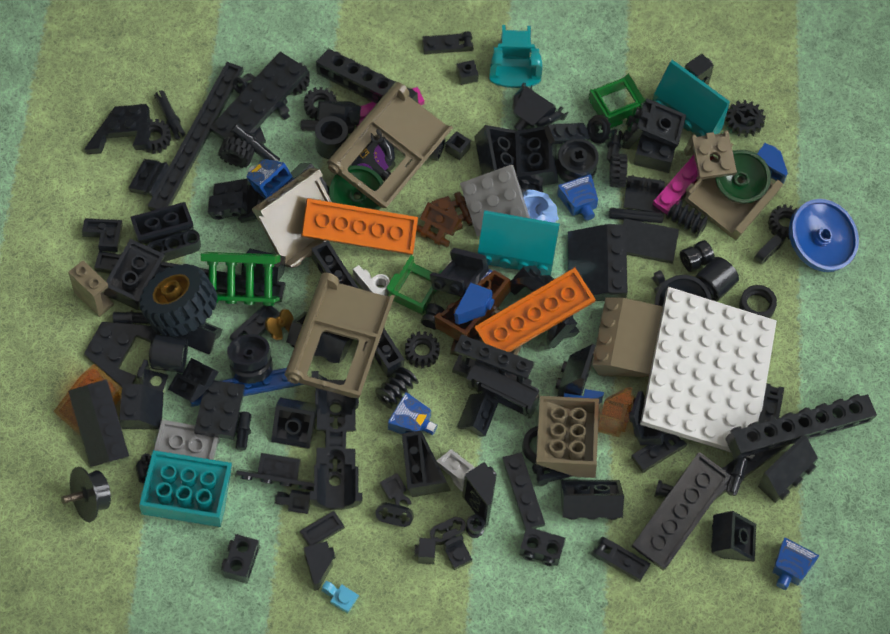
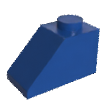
(775, 162)
(474, 304)

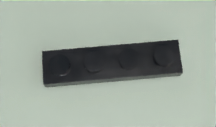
(523, 491)

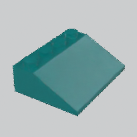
(689, 95)
(518, 241)
(186, 488)

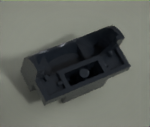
(532, 279)

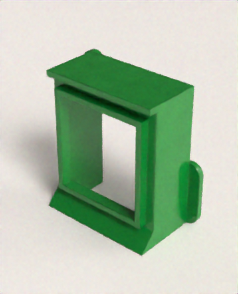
(616, 116)
(399, 279)

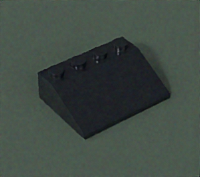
(497, 150)
(600, 259)

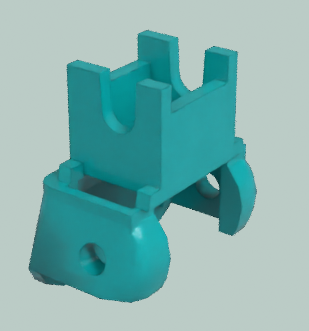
(512, 60)

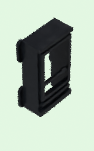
(508, 392)

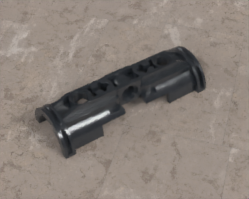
(347, 493)

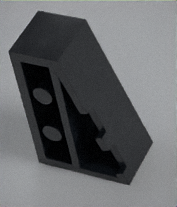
(421, 467)

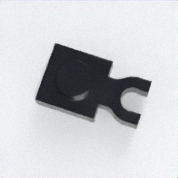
(394, 489)

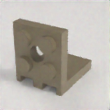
(708, 145)

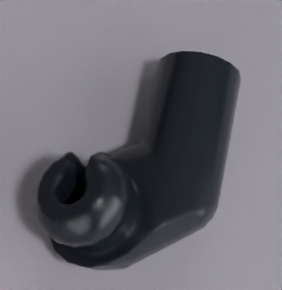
(142, 467)

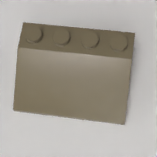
(626, 338)
(568, 435)

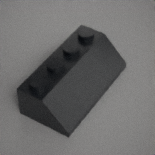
(98, 423)

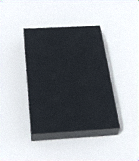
(651, 241)

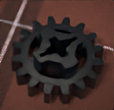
(745, 118)

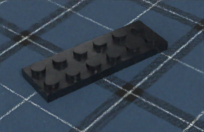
(261, 96)
(681, 511)

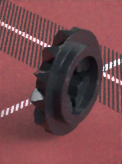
(593, 130)

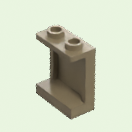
(90, 288)

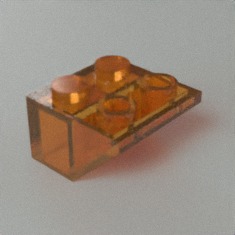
(616, 413)

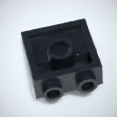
(229, 199)

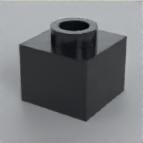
(467, 72)
(457, 145)
(425, 551)

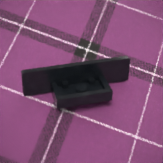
(277, 469)

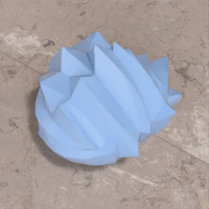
(540, 206)

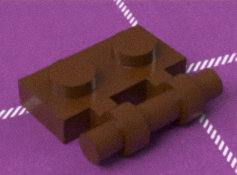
(446, 204)
(440, 219)

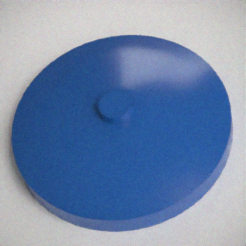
(823, 235)

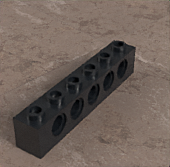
(355, 76)

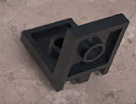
(647, 121)

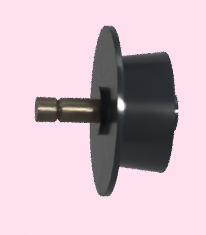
(88, 493)

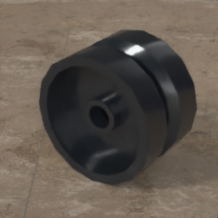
(577, 159)
(250, 358)

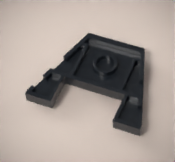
(123, 122)
(112, 345)

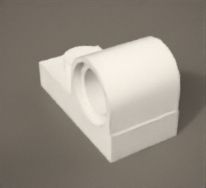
(370, 284)
(455, 467)

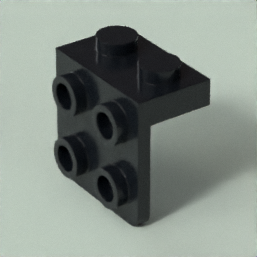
(644, 434)

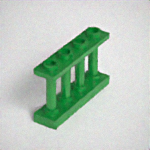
(249, 261)

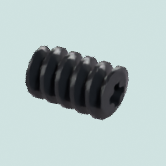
(688, 218)
(396, 385)

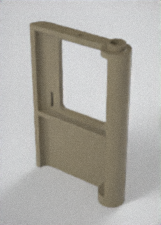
(406, 127)
(345, 313)

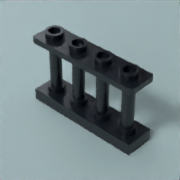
(504, 362)

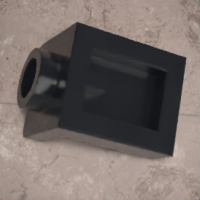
(457, 552)

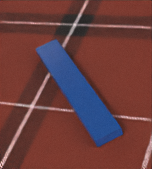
(274, 381)

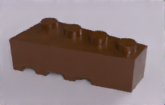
(445, 321)

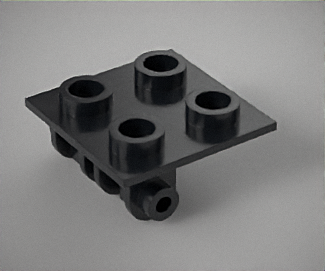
(642, 192)

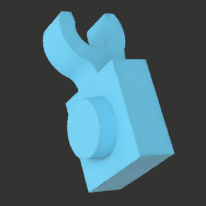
(341, 598)

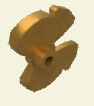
(274, 325)

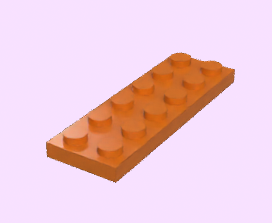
(359, 226)
(536, 312)

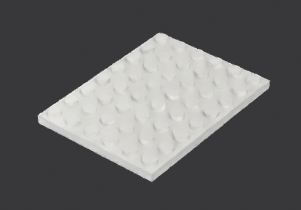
(707, 369)

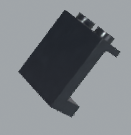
(460, 272)

